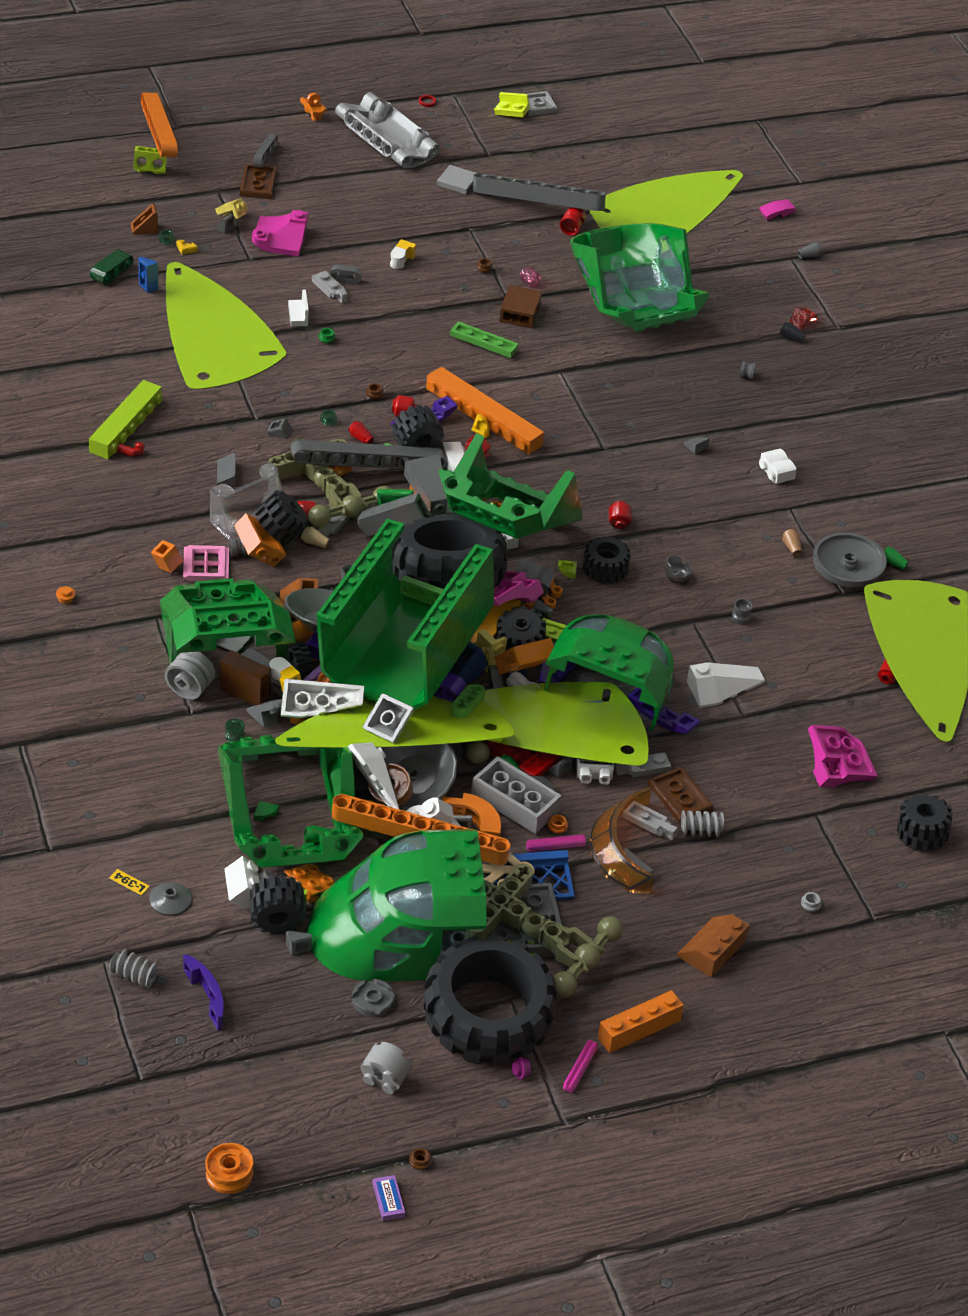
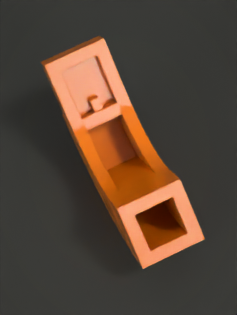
(482, 812)

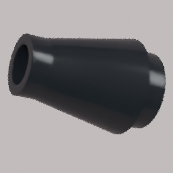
(792, 332)

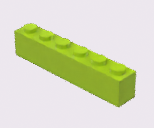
(125, 419)

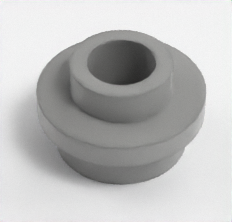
(811, 902)

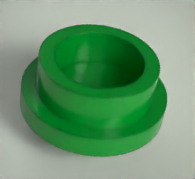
(327, 335)

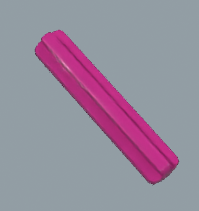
(556, 843)
(580, 1066)

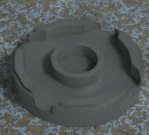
(373, 998)

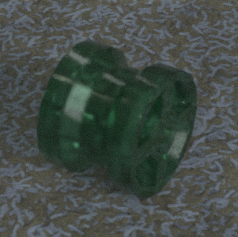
(234, 729)

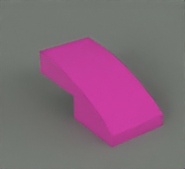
(773, 209)

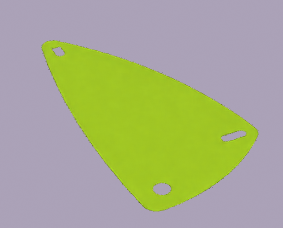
(670, 201)
(215, 331)
(924, 646)
(568, 723)
(426, 726)

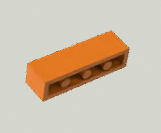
(640, 1021)

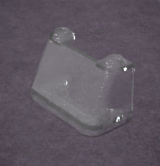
(230, 505)

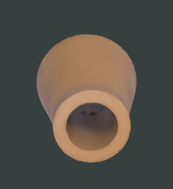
(792, 540)

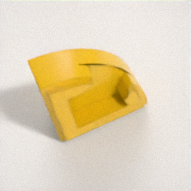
(186, 248)
(481, 426)

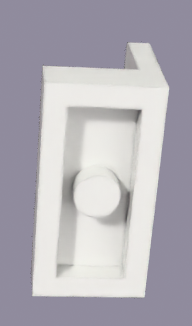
(299, 311)

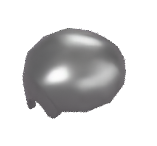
(676, 569)

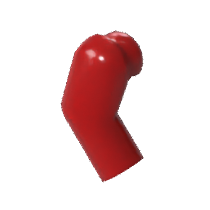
(131, 451)

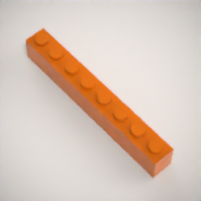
(474, 402)

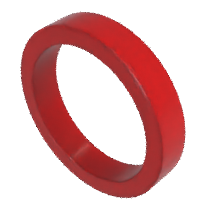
(425, 104)

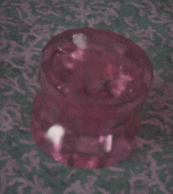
(530, 276)

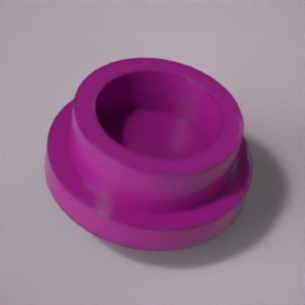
(521, 1068)

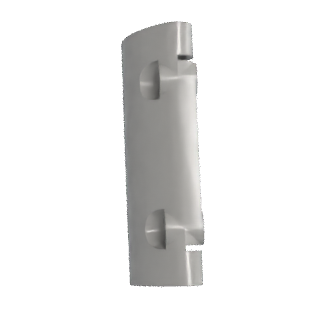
(388, 131)

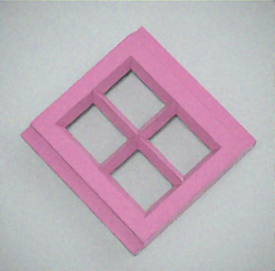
(189, 563)

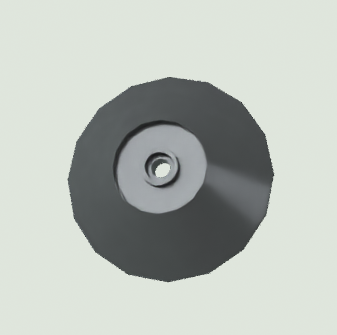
(305, 605)
(433, 765)

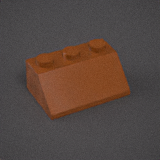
(715, 943)

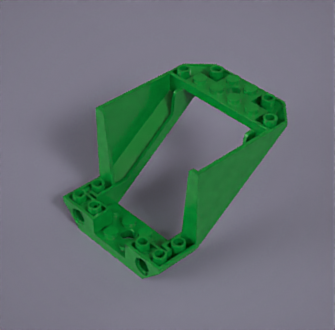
(473, 484)
(197, 619)
(338, 779)

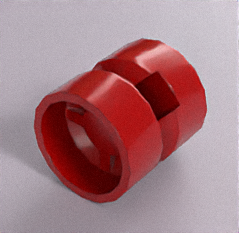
(572, 221)

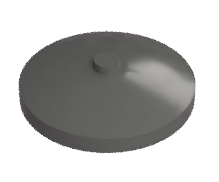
(849, 559)

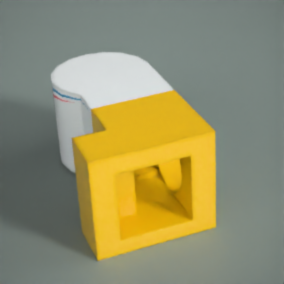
(401, 253)
(282, 670)

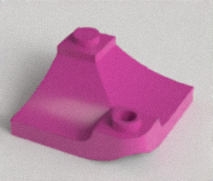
(281, 233)
(515, 586)
(839, 757)

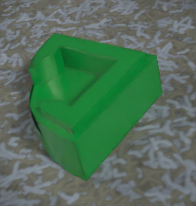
(265, 810)

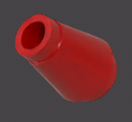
(360, 432)

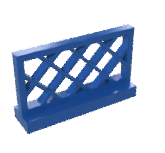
(547, 863)

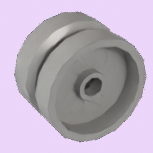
(190, 674)

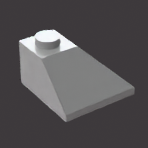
(388, 718)

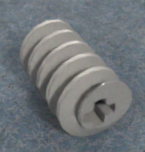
(702, 823)
(133, 969)

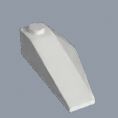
(315, 698)

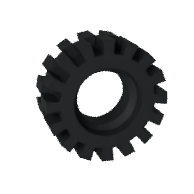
(300, 657)

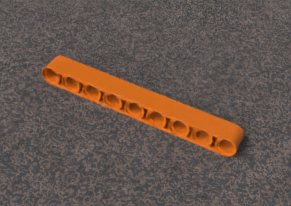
(159, 125)
(398, 822)

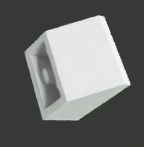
(240, 879)

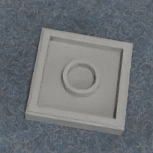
(541, 104)
(456, 179)

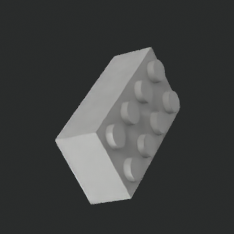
(516, 794)

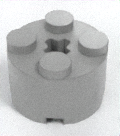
(385, 1067)

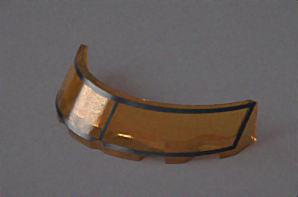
(608, 852)

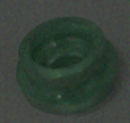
(166, 237)
(328, 417)

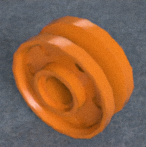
(229, 1168)

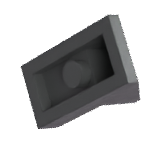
(266, 712)

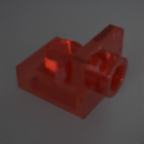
(801, 316)

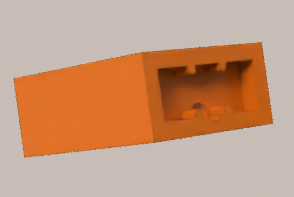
(258, 541)
(524, 656)

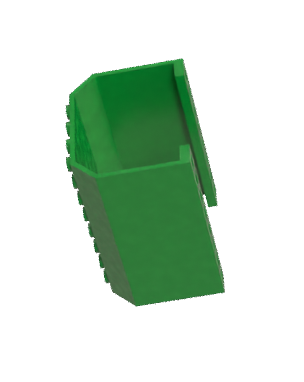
(395, 642)

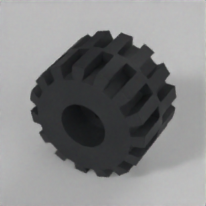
(418, 428)
(281, 517)
(521, 627)
(924, 822)
(277, 904)

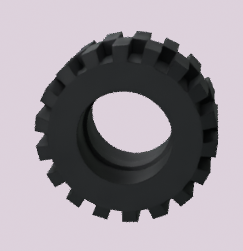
(606, 559)

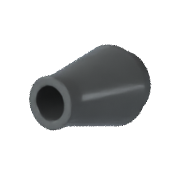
(811, 251)

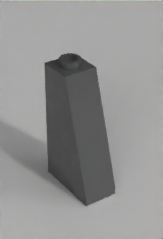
(425, 479)
(399, 510)

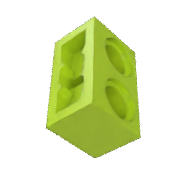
(150, 155)

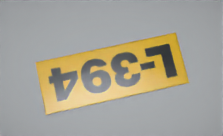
(129, 882)

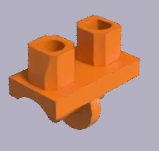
(313, 106)

